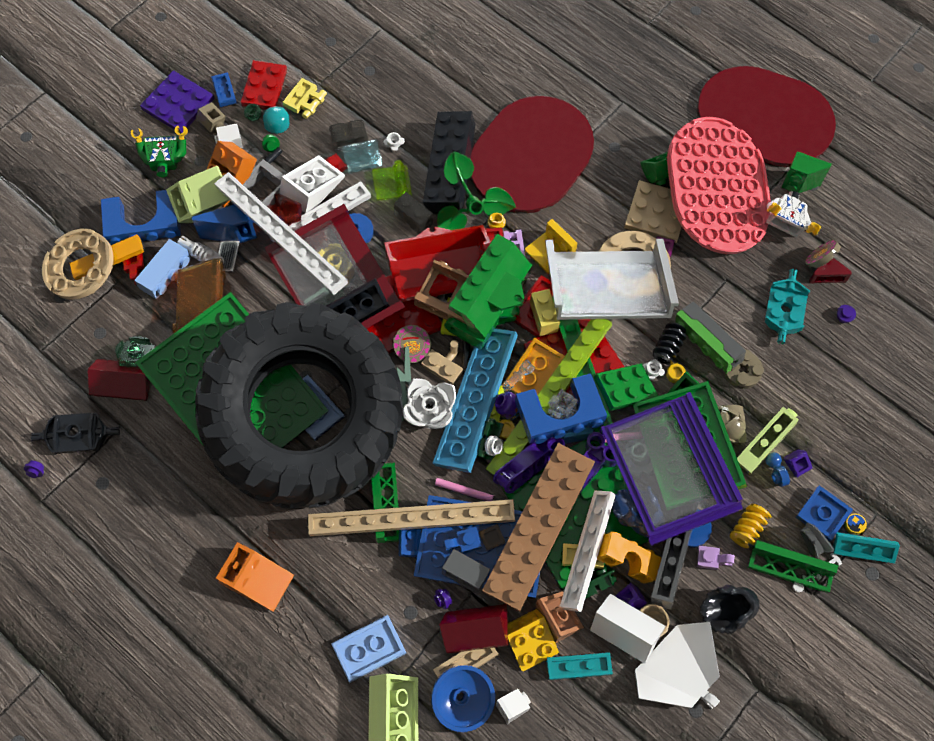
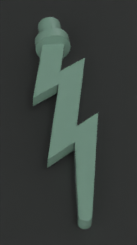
(405, 378)

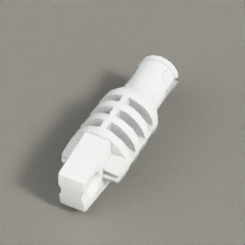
(198, 250)

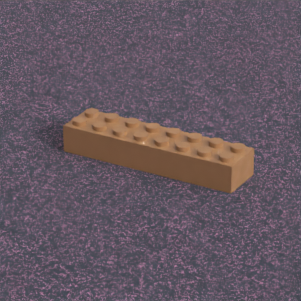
(538, 527)

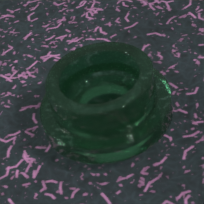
(252, 108)

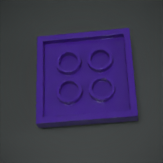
(176, 101)

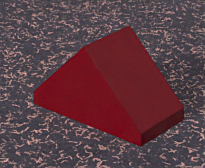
(831, 273)

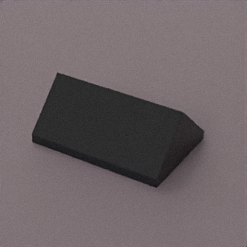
(362, 302)

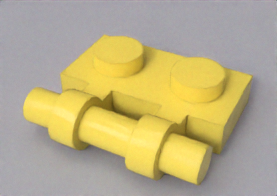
(300, 95)

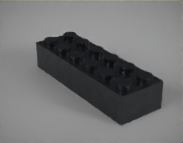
(452, 133)

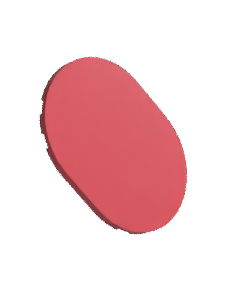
(718, 185)

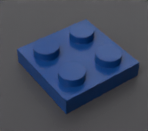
(824, 512)

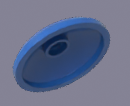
(475, 704)

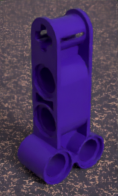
(598, 455)
(526, 465)

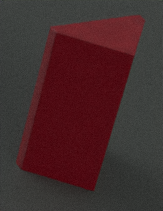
(111, 380)
(475, 628)

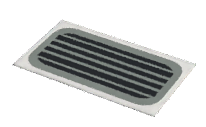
(228, 251)

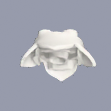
(420, 394)

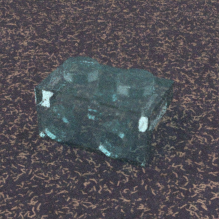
(362, 155)

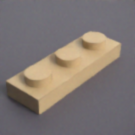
(473, 658)

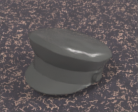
(815, 541)

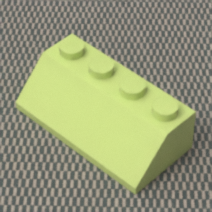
(393, 708)

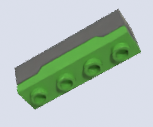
(710, 337)

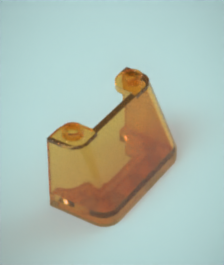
(198, 289)

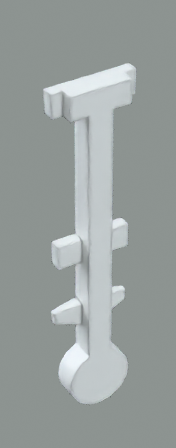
(799, 588)

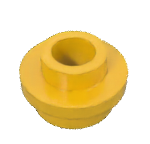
(496, 220)

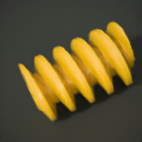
(749, 525)

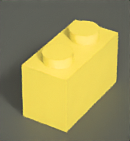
(544, 312)

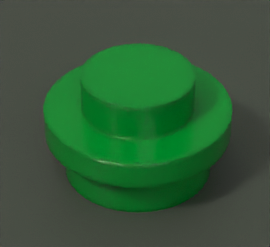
(270, 143)

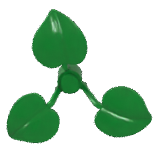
(497, 199)

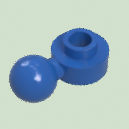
(780, 475)

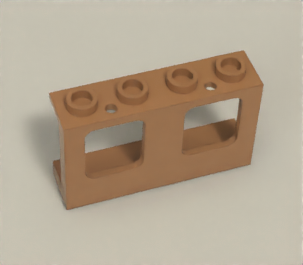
(434, 305)

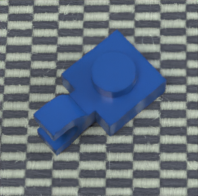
(467, 540)

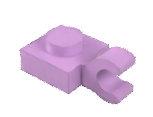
(710, 558)

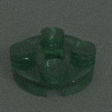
(126, 352)

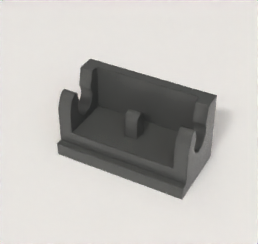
(465, 571)

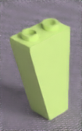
(767, 439)

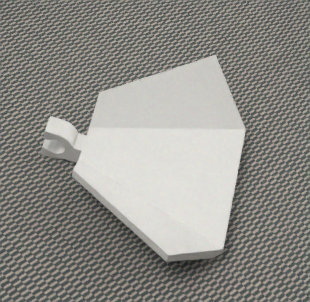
(680, 668)

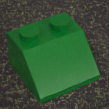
(805, 173)

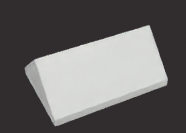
(627, 628)

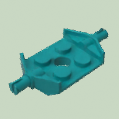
(789, 294)

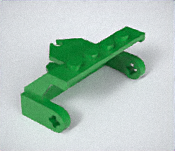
(490, 293)

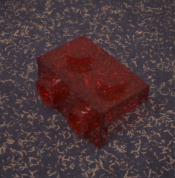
(286, 209)

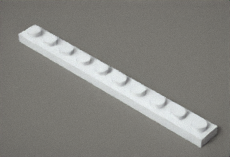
(281, 234)

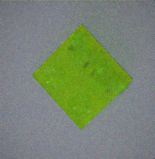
(391, 181)

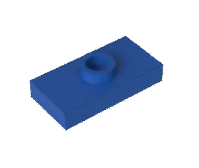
(223, 89)

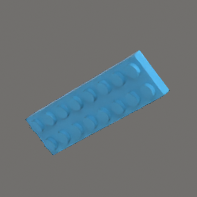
(475, 402)

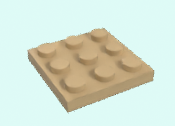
(653, 212)

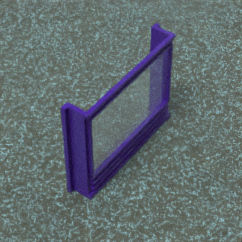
(672, 468)

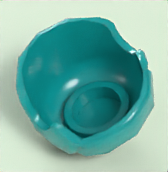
(276, 120)

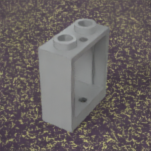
(267, 170)

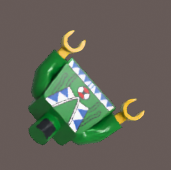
(162, 152)

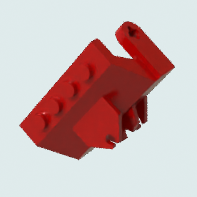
(413, 258)

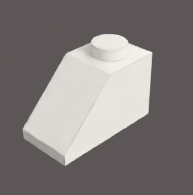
(513, 705)

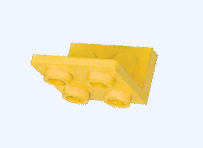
(562, 243)
(531, 639)

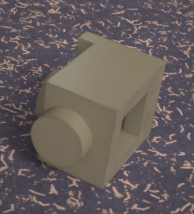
(210, 117)

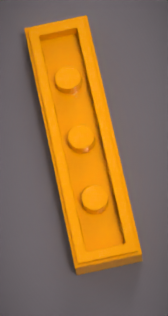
(121, 251)

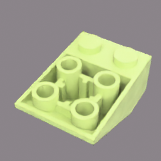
(196, 195)

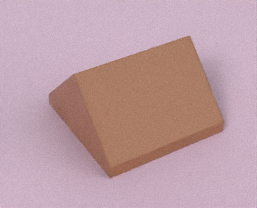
(560, 621)

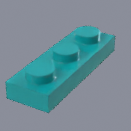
(866, 547)
(579, 666)

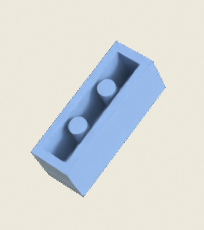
(162, 269)

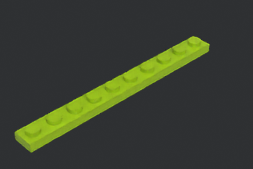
(560, 379)

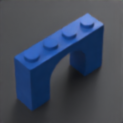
(161, 226)
(542, 427)

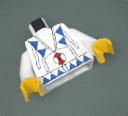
(791, 215)

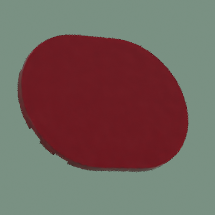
(773, 110)
(533, 152)

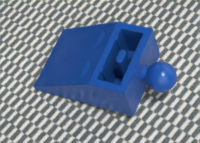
(225, 225)

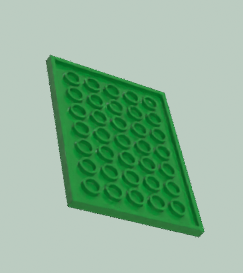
(281, 404)

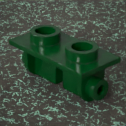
(492, 429)
(601, 578)

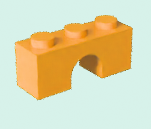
(642, 562)

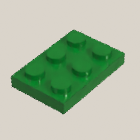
(625, 386)

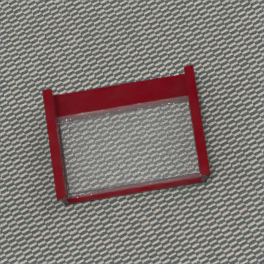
(344, 248)

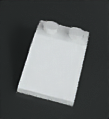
(310, 183)

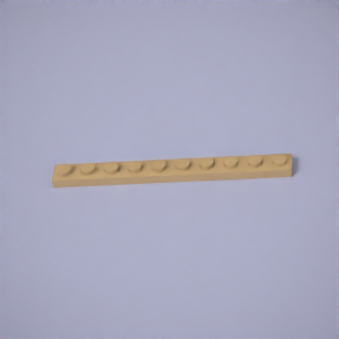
(411, 517)

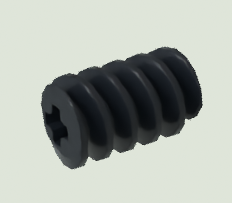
(669, 343)

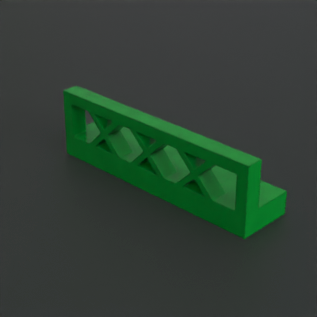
(377, 499)
(795, 559)

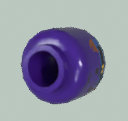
(506, 405)

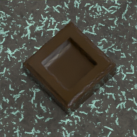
(492, 537)

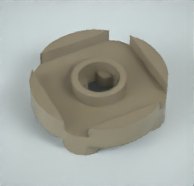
(742, 379)

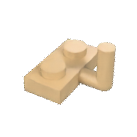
(443, 366)

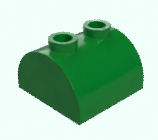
(656, 169)

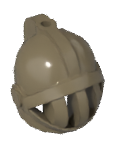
(734, 422)

